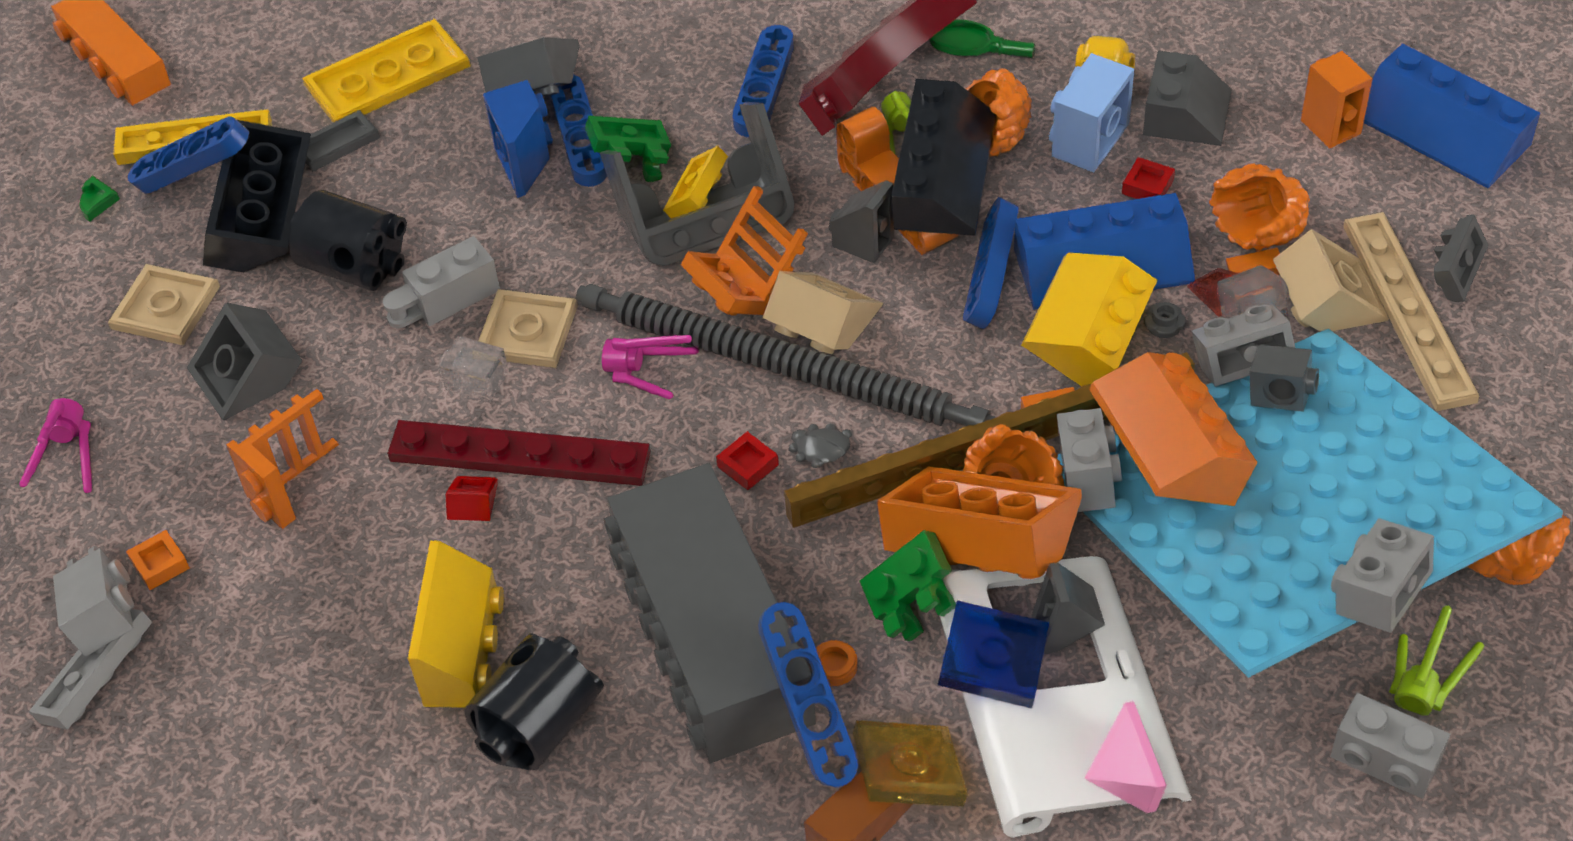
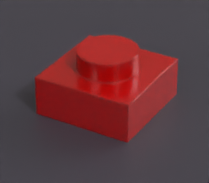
(1147, 179)
(747, 460)

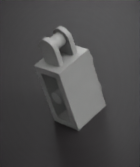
(443, 285)
(93, 601)

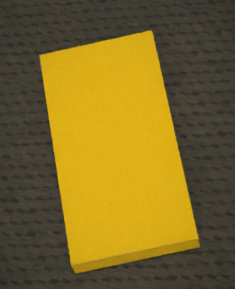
(386, 71)

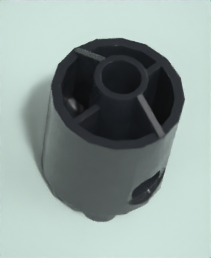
(347, 239)
(531, 702)

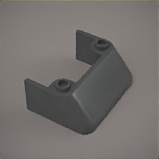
(750, 165)

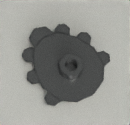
(820, 445)

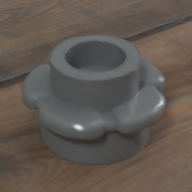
(1161, 326)

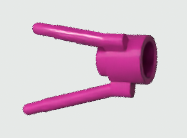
(626, 355)
(61, 425)

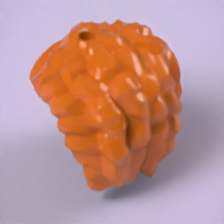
(1009, 102)
(1259, 206)
(1014, 456)
(1526, 557)

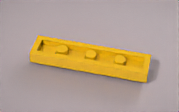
(138, 140)

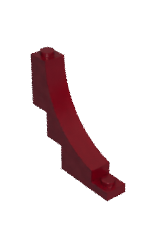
(873, 57)

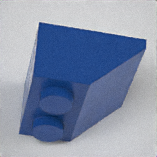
(519, 132)

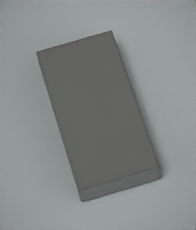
(340, 139)

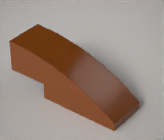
(852, 817)

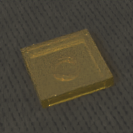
(909, 763)

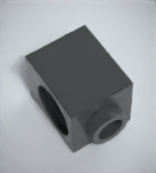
(1282, 377)

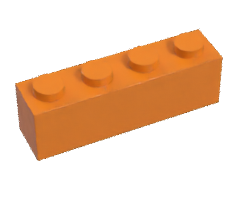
(111, 48)

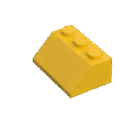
(1089, 315)
(454, 627)

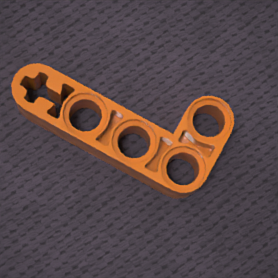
(867, 157)

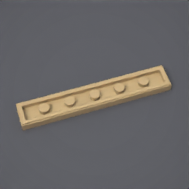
(1411, 312)

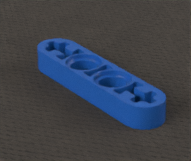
(765, 81)
(575, 130)
(188, 155)
(990, 263)
(800, 697)

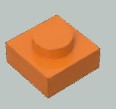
(157, 559)

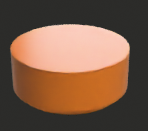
(838, 661)

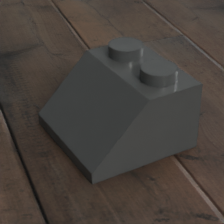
(543, 62)
(1186, 100)
(242, 360)

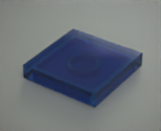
(994, 654)

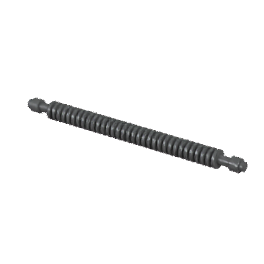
(783, 357)

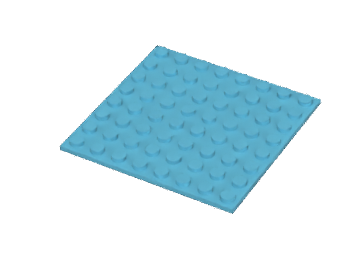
(1323, 477)

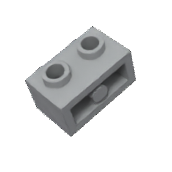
(1229, 345)
(1087, 457)
(1383, 574)
(1389, 745)

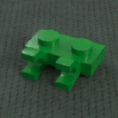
(631, 138)
(905, 576)

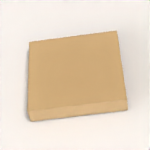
(164, 304)
(529, 326)

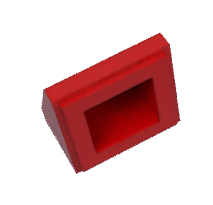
(471, 498)

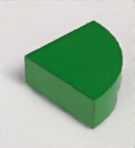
(96, 198)

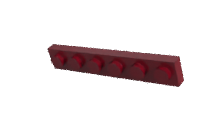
(520, 452)

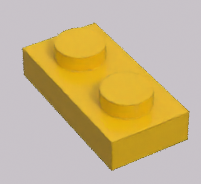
(696, 182)

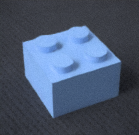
(1091, 112)

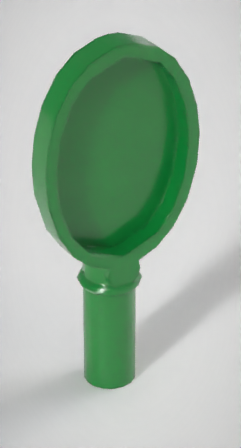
(973, 38)

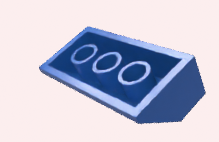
(1448, 115)
(1143, 230)

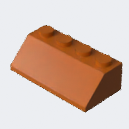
(1175, 429)
(982, 519)

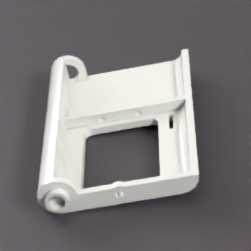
(1043, 753)

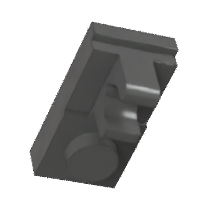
(1459, 258)

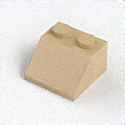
(1328, 285)
(819, 310)

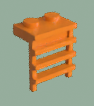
(732, 274)
(258, 467)

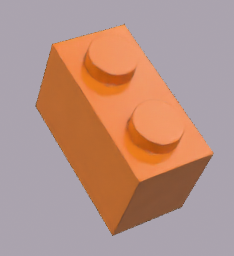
(1336, 99)

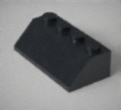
(942, 160)
(256, 199)

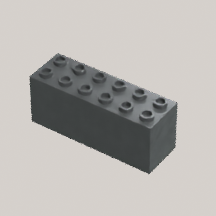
(703, 610)

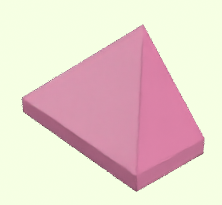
(1128, 764)

